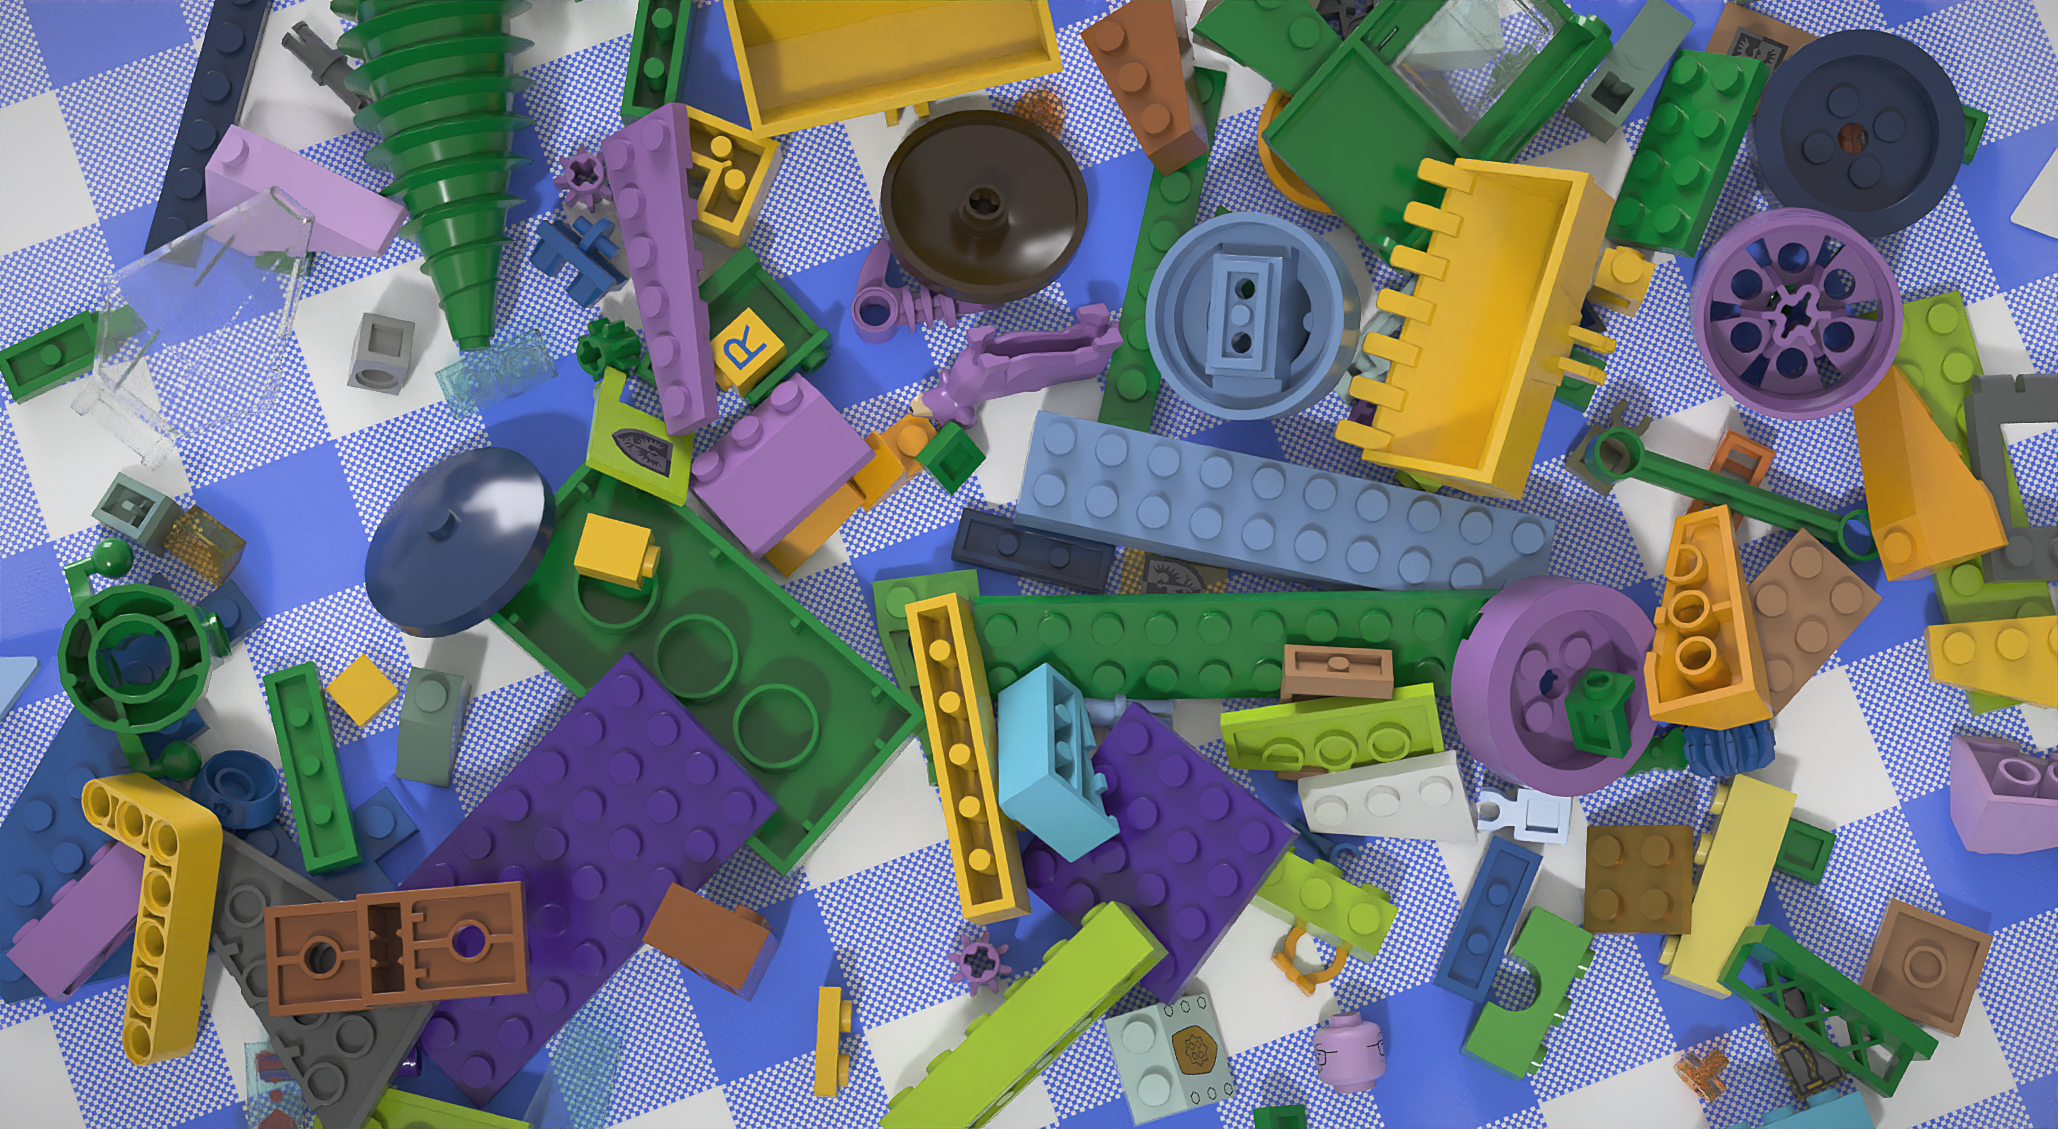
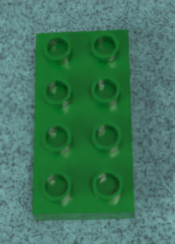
(731, 648)

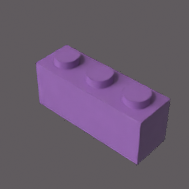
(84, 925)

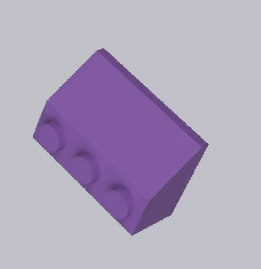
(777, 465)

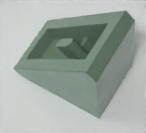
(138, 513)

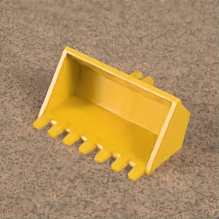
(858, 58)
(1484, 325)

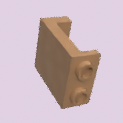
(1332, 672)

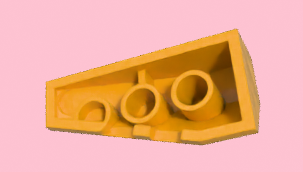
(1918, 490)
(1706, 643)

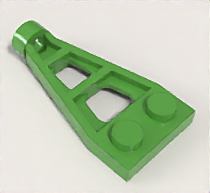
(894, 632)

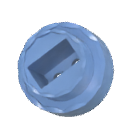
(1298, 319)

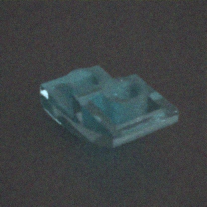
(496, 374)

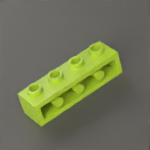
(1327, 906)

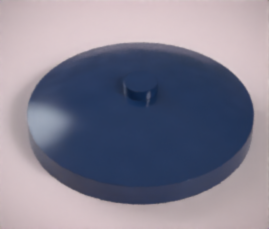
(460, 542)

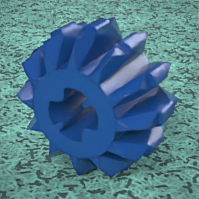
(1729, 750)

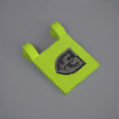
(637, 445)

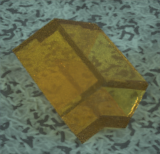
(205, 545)

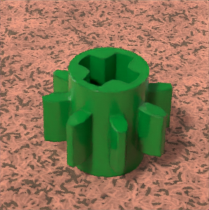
(608, 345)

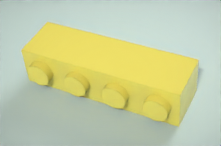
(1729, 880)

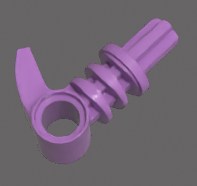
(903, 306)

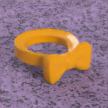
(1306, 982)

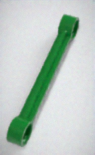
(1722, 490)

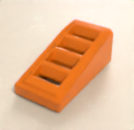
(1754, 476)

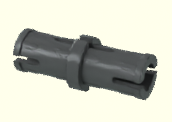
(327, 65)

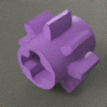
(586, 192)
(971, 951)

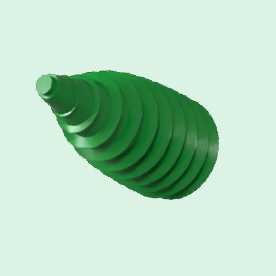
(447, 133)

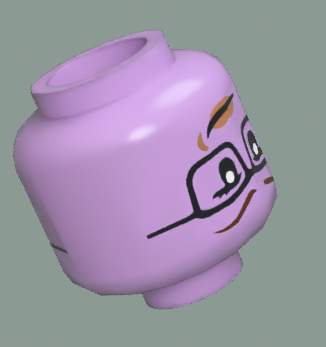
(1349, 1053)

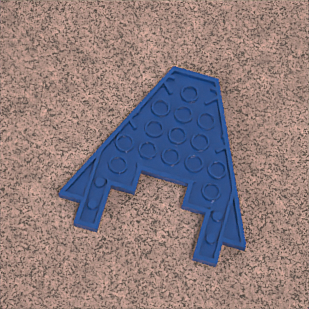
(52, 841)

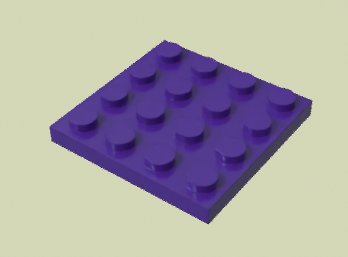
(1185, 850)

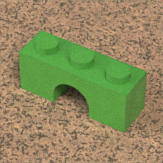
(1553, 955)

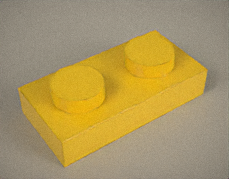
(831, 1066)

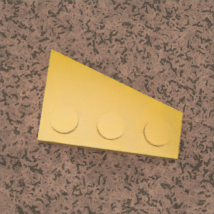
(1998, 658)

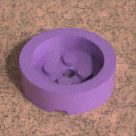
(1498, 674)

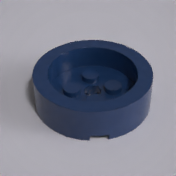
(1897, 100)

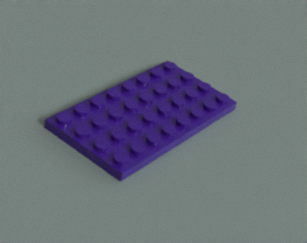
(598, 832)

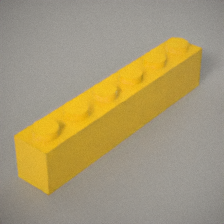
(966, 759)

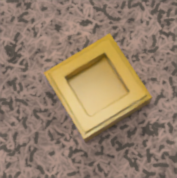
(363, 691)

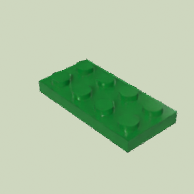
(1686, 152)

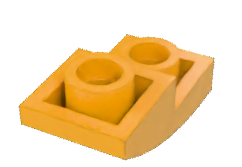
(814, 530)

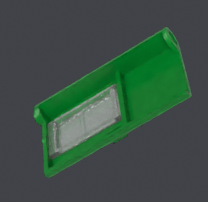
(1440, 88)

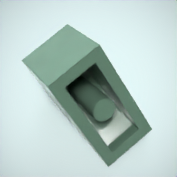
(431, 726)

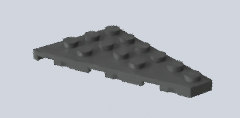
(336, 1058)

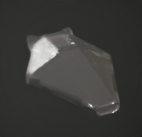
(199, 326)

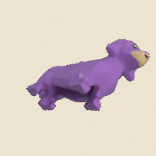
(1018, 364)

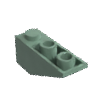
(1629, 69)

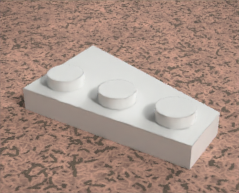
(1392, 799)

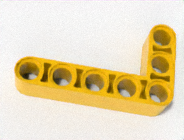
(174, 910)

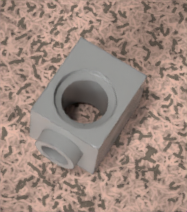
(381, 354)

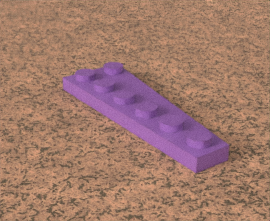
(655, 219)

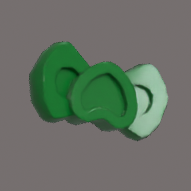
(1661, 755)

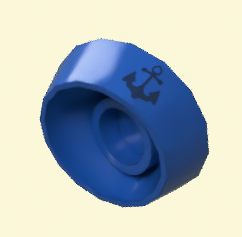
(238, 789)

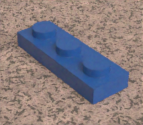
(1487, 920)

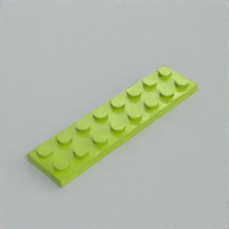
(1940, 363)

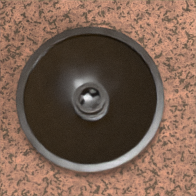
(983, 206)

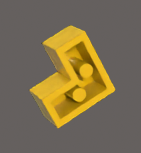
(735, 176)

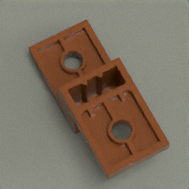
(397, 949)

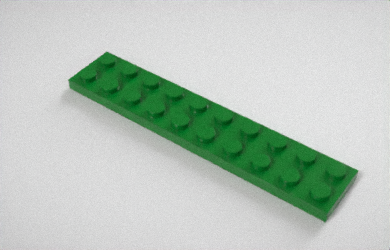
(1216, 640)

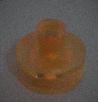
(1051, 108)
(1703, 1074)

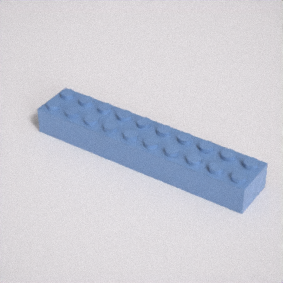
(1267, 514)

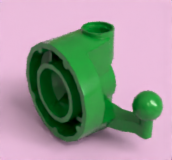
(111, 623)

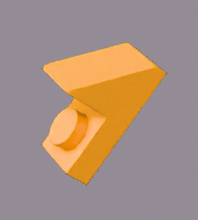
(894, 459)

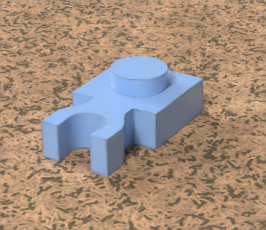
(1533, 813)

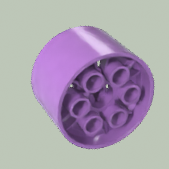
(1860, 361)

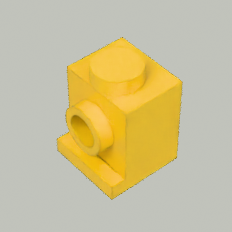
(1620, 280)

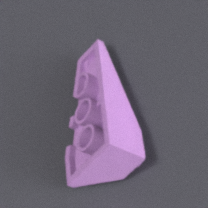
(348, 216)
(2002, 796)

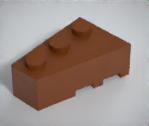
(1152, 76)
(713, 941)

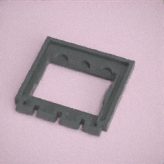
(1997, 401)

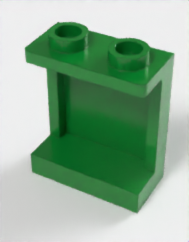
(745, 284)

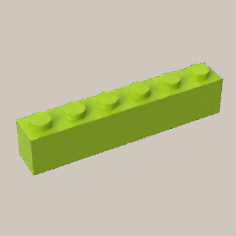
(1032, 1025)

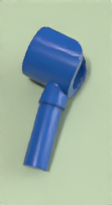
(1325, 845)

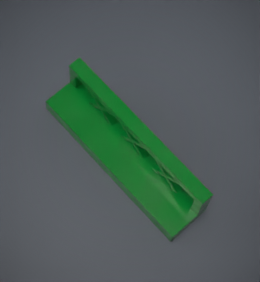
(1838, 994)

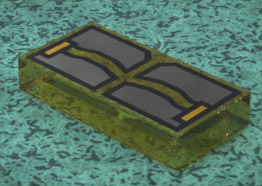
(1800, 1064)

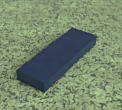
(1032, 553)

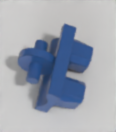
(563, 245)

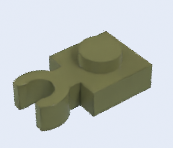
(1612, 451)

